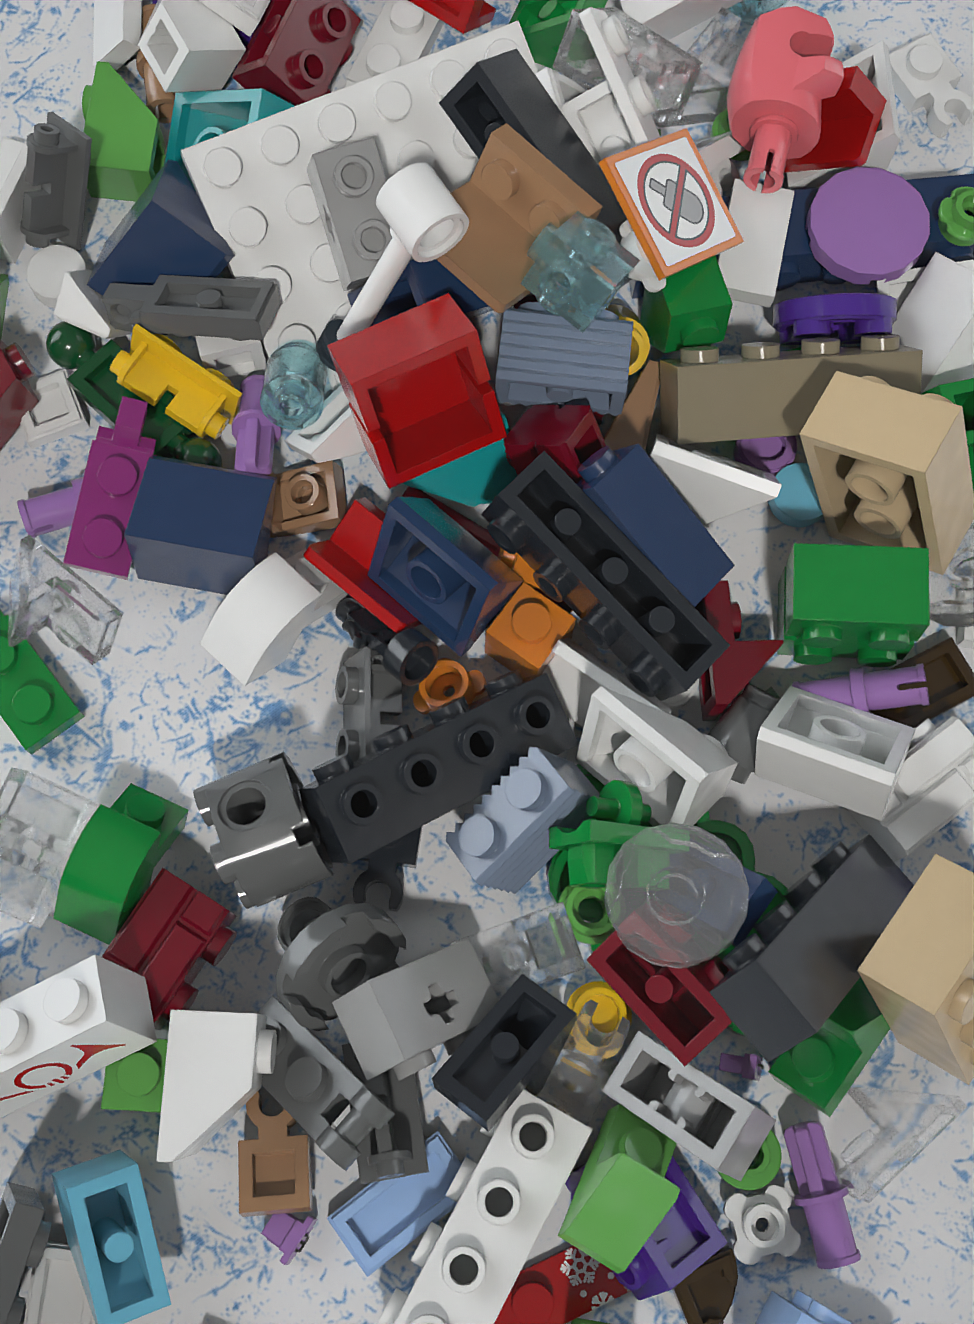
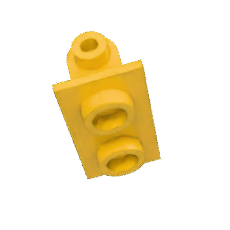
(156, 364)

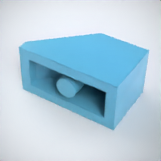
(112, 1237)

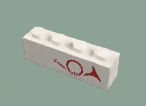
(70, 1029)

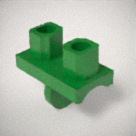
(597, 841)

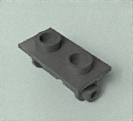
(59, 163)
(365, 694)
(400, 1145)

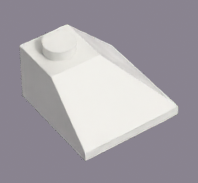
(710, 482)
(660, 754)
(209, 1075)

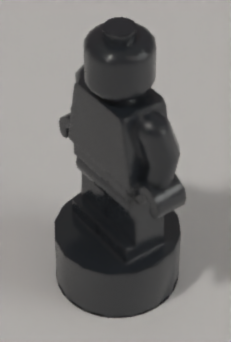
(405, 654)

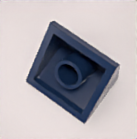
(162, 236)
(199, 524)
(440, 572)

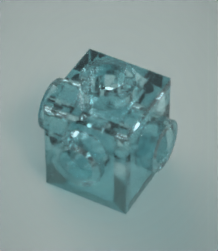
(577, 269)

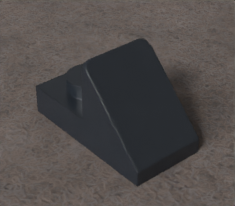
(506, 1053)

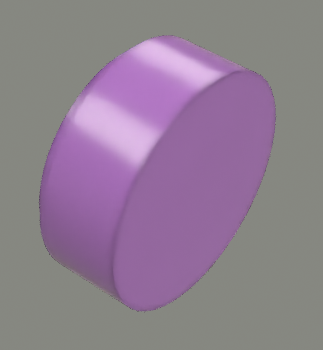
(766, 453)

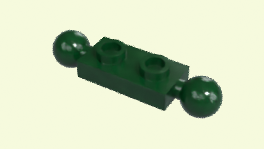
(98, 387)

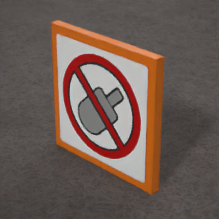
(671, 203)

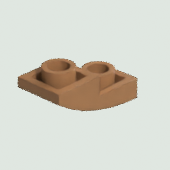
(308, 499)

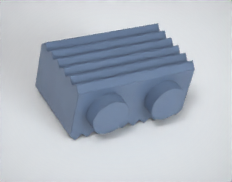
(556, 364)
(509, 831)

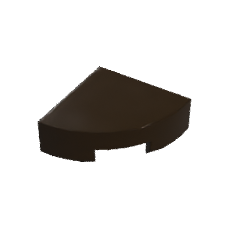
(709, 1289)

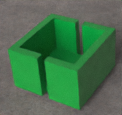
(852, 603)

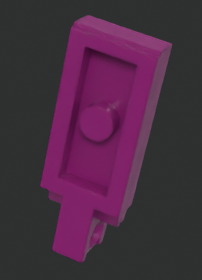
(109, 493)

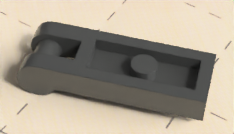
(319, 1087)

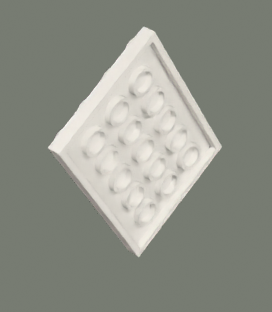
(260, 186)

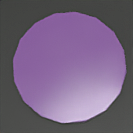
(867, 225)

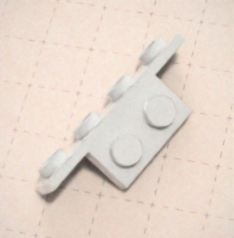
(618, 109)

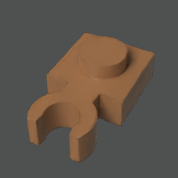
(274, 1167)

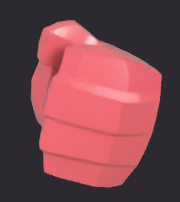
(780, 90)

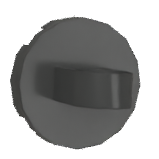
(331, 955)

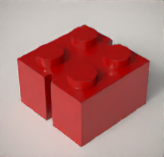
(413, 393)

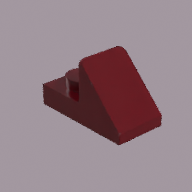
(738, 663)

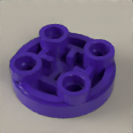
(840, 313)

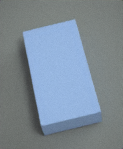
(397, 1210)

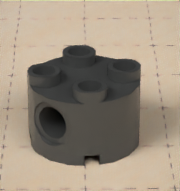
(263, 831)

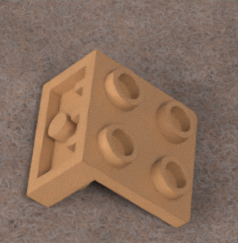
(507, 207)

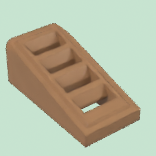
(636, 417)

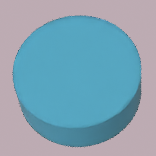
(797, 500)

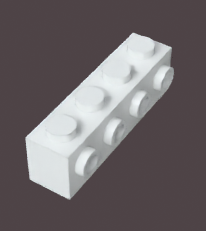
(495, 1220)

